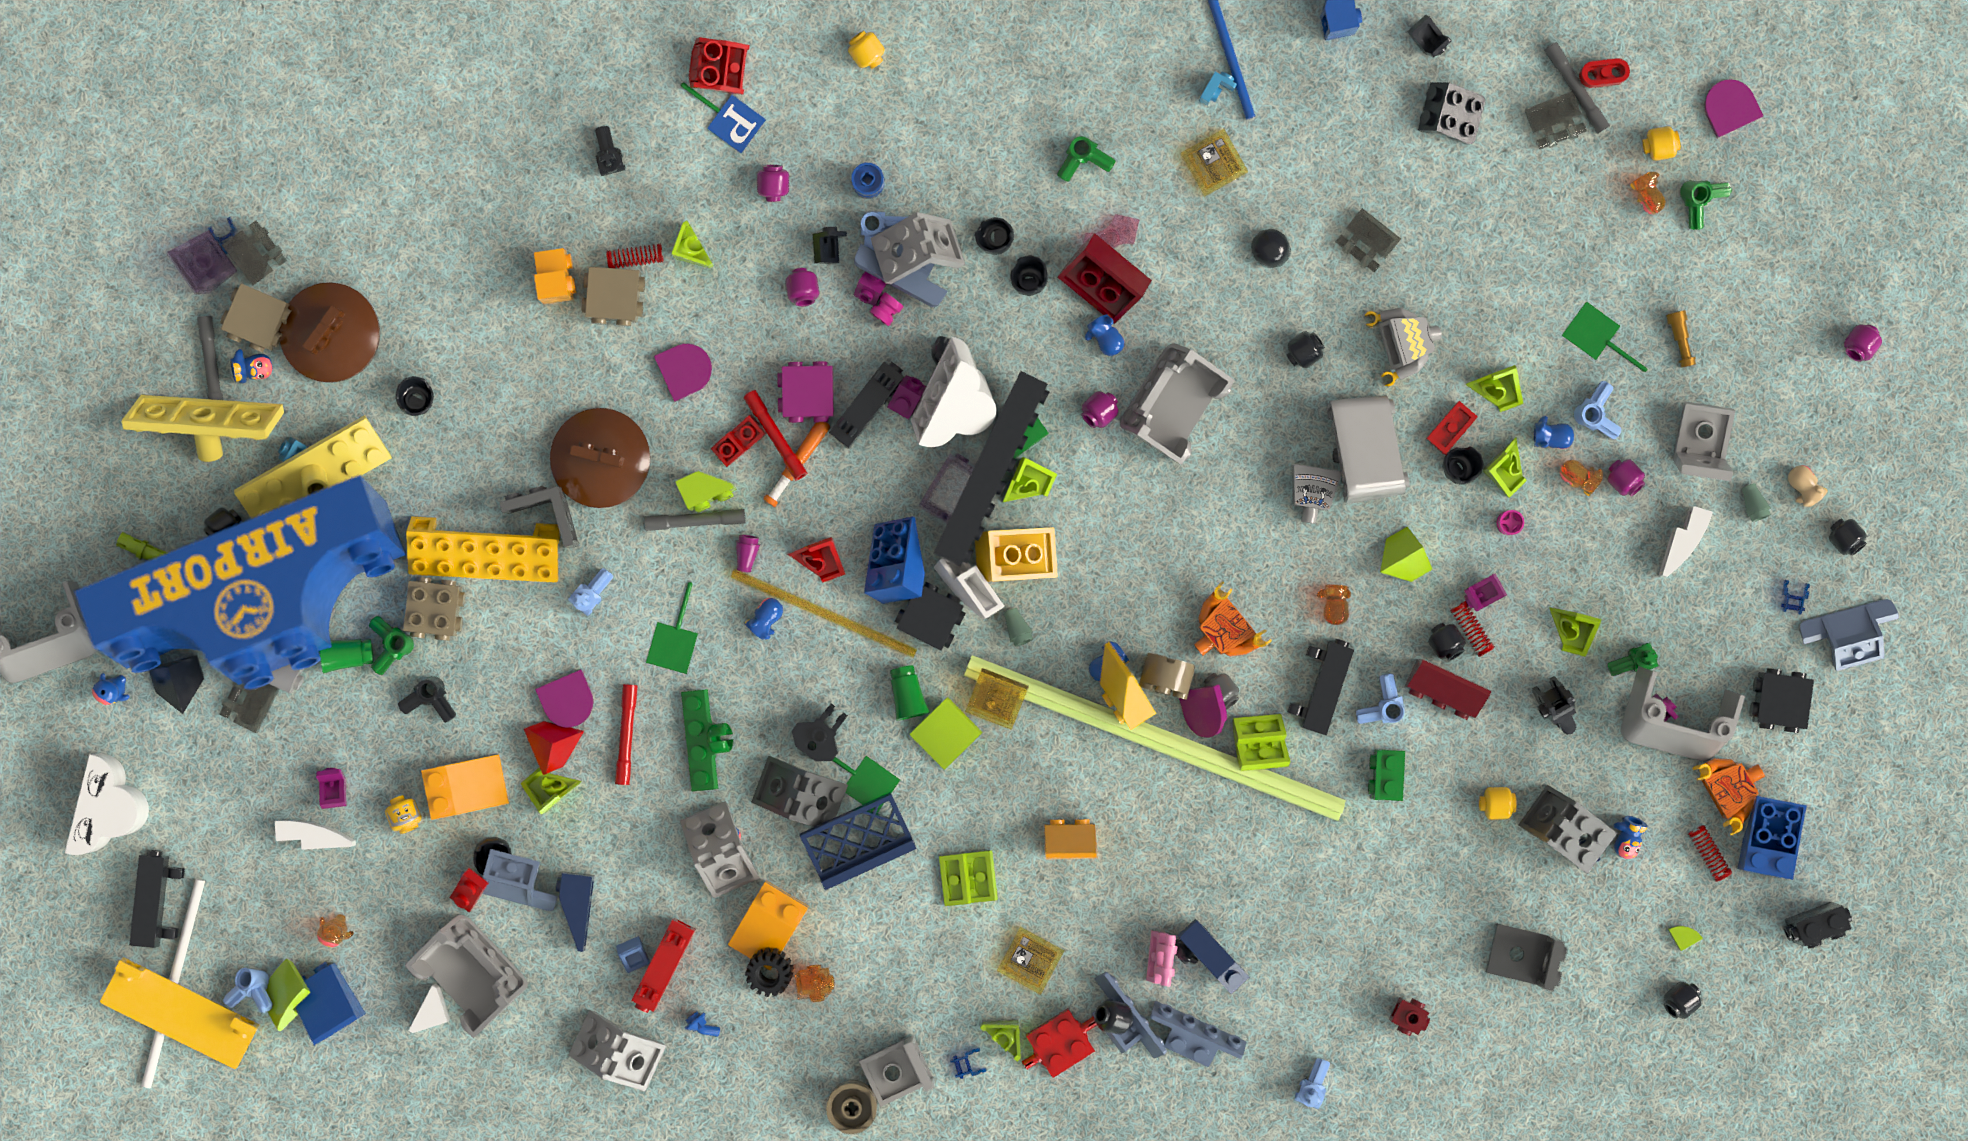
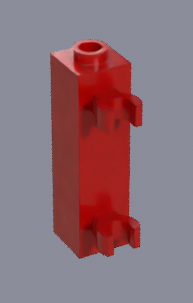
(663, 965)

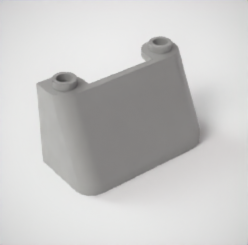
(1174, 401)
(1367, 448)
(470, 972)

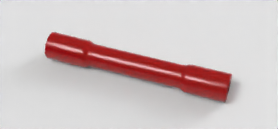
(789, 457)
(628, 705)

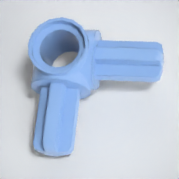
(885, 223)
(1598, 418)
(587, 596)
(1390, 697)
(250, 984)
(1312, 1090)

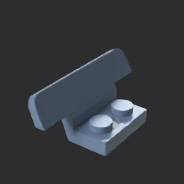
(912, 284)
(1852, 633)
(514, 880)

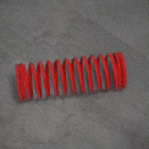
(660, 258)
(1490, 645)
(1727, 871)

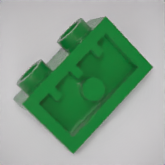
(1387, 775)

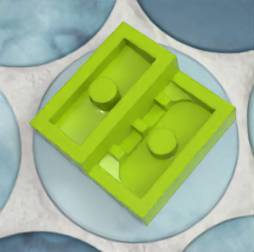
(946, 733)
(1260, 742)
(968, 878)
(285, 991)

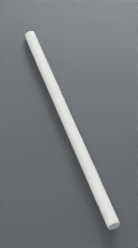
(174, 975)

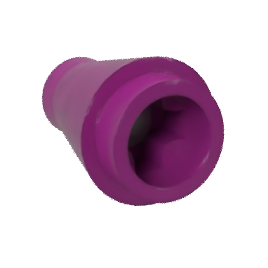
(746, 549)

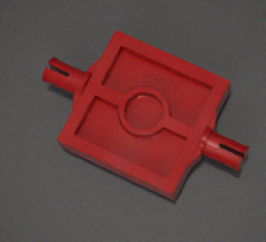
(1060, 1043)

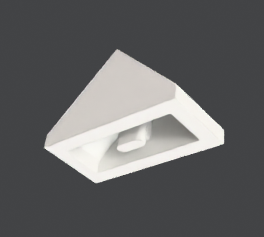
(432, 1012)

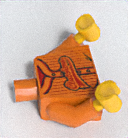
(1226, 627)
(1731, 789)

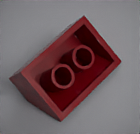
(1104, 278)
(1446, 689)

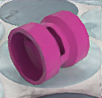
(887, 308)
(1514, 521)

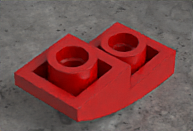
(738, 440)

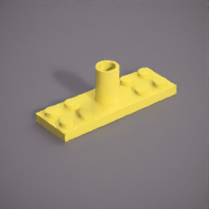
(204, 419)
(324, 464)

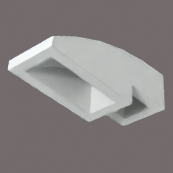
(1684, 541)
(970, 587)
(311, 834)

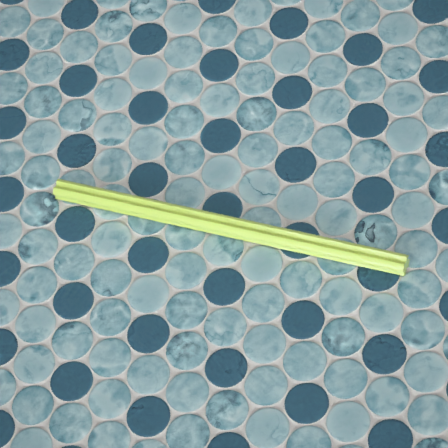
(1168, 743)

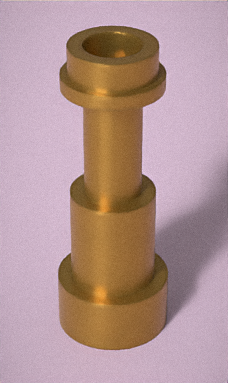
(1680, 335)

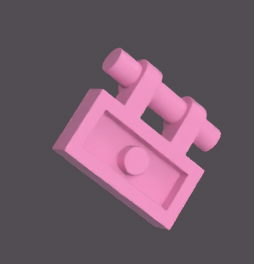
(1161, 958)

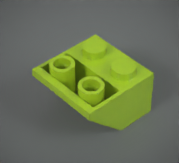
(701, 489)

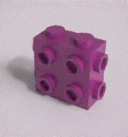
(806, 392)

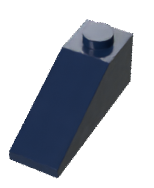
(576, 900)
(1213, 956)

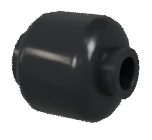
(1305, 349)
(221, 520)
(1847, 536)
(1447, 641)
(1682, 1000)
(1114, 1017)

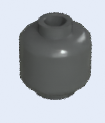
(1228, 688)

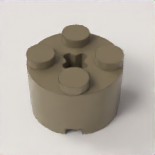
(1167, 675)
(842, 1117)

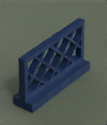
(865, 860)

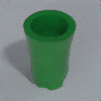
(346, 654)
(907, 693)

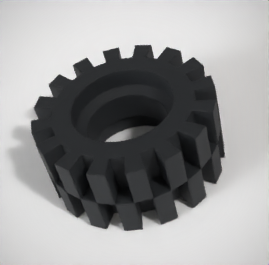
(763, 983)

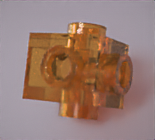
(814, 983)

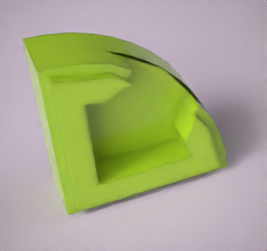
(1684, 936)

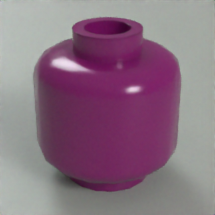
(773, 182)
(802, 287)
(1862, 342)
(1099, 409)
(1626, 477)

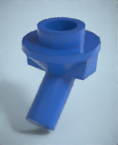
(697, 1023)

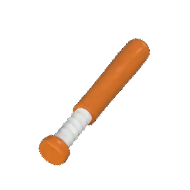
(806, 448)

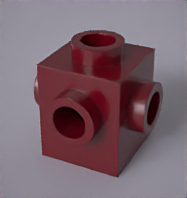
(1403, 1010)

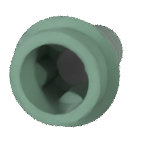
(1755, 503)
(1018, 629)

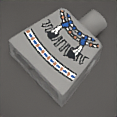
(1313, 490)

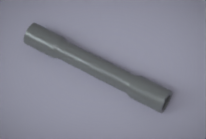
(1561, 63)
(207, 337)
(724, 517)

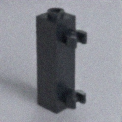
(867, 404)
(1326, 687)
(150, 899)

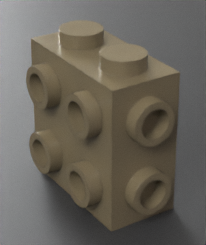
(613, 295)
(255, 318)
(433, 608)

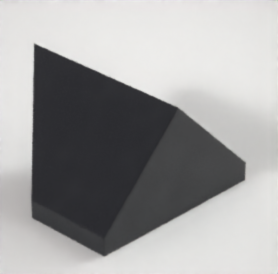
(178, 681)

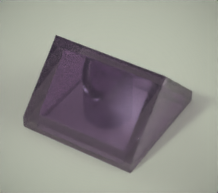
(202, 263)

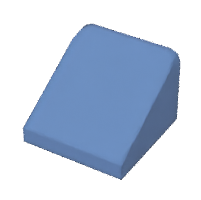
(632, 954)

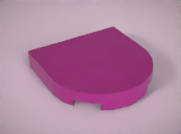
(1730, 106)
(684, 369)
(567, 700)
(1204, 710)

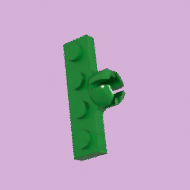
(703, 740)

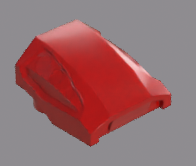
(721, 60)

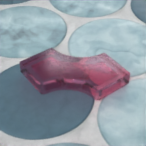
(1119, 232)

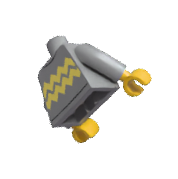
(1406, 340)

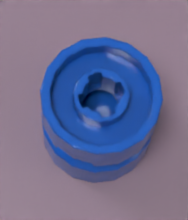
(868, 180)

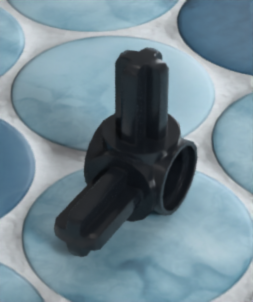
(609, 157)
(421, 696)

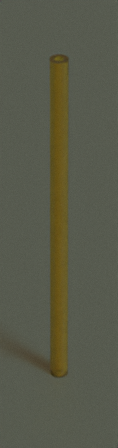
(824, 613)

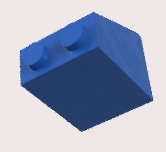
(329, 1004)

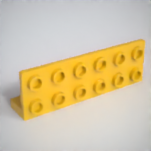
(482, 554)
(179, 1013)

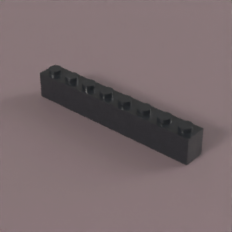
(990, 469)

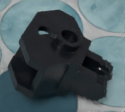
(1557, 705)
(819, 733)

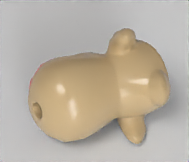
(1805, 482)

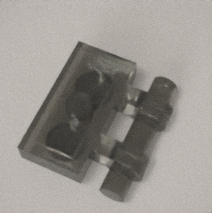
(1554, 112)
(1373, 234)
(248, 258)
(254, 707)

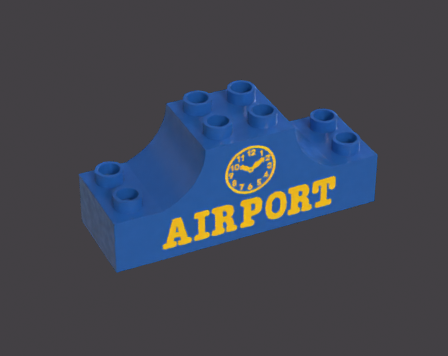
(248, 592)

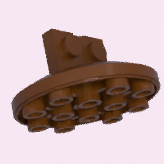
(330, 332)
(600, 458)

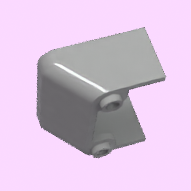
(51, 652)
(1645, 724)

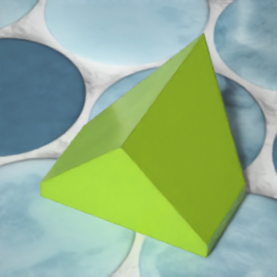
(689, 249)
(1500, 388)
(1506, 469)
(1030, 481)
(1404, 556)
(1575, 630)
(547, 789)
(1005, 1034)

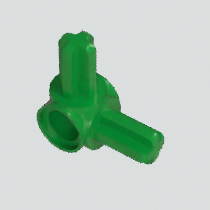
(1093, 155)
(1705, 193)
(389, 638)
(1641, 656)

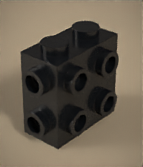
(931, 617)
(1782, 700)
(1818, 924)

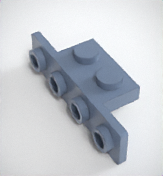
(1140, 1027)
(1195, 1038)

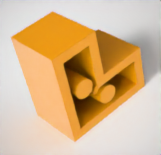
(553, 276)

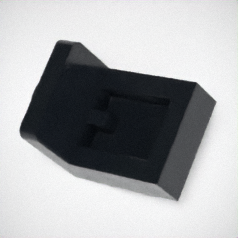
(1429, 37)
(826, 245)

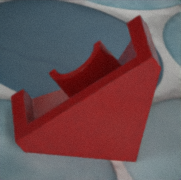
(821, 559)
(552, 744)

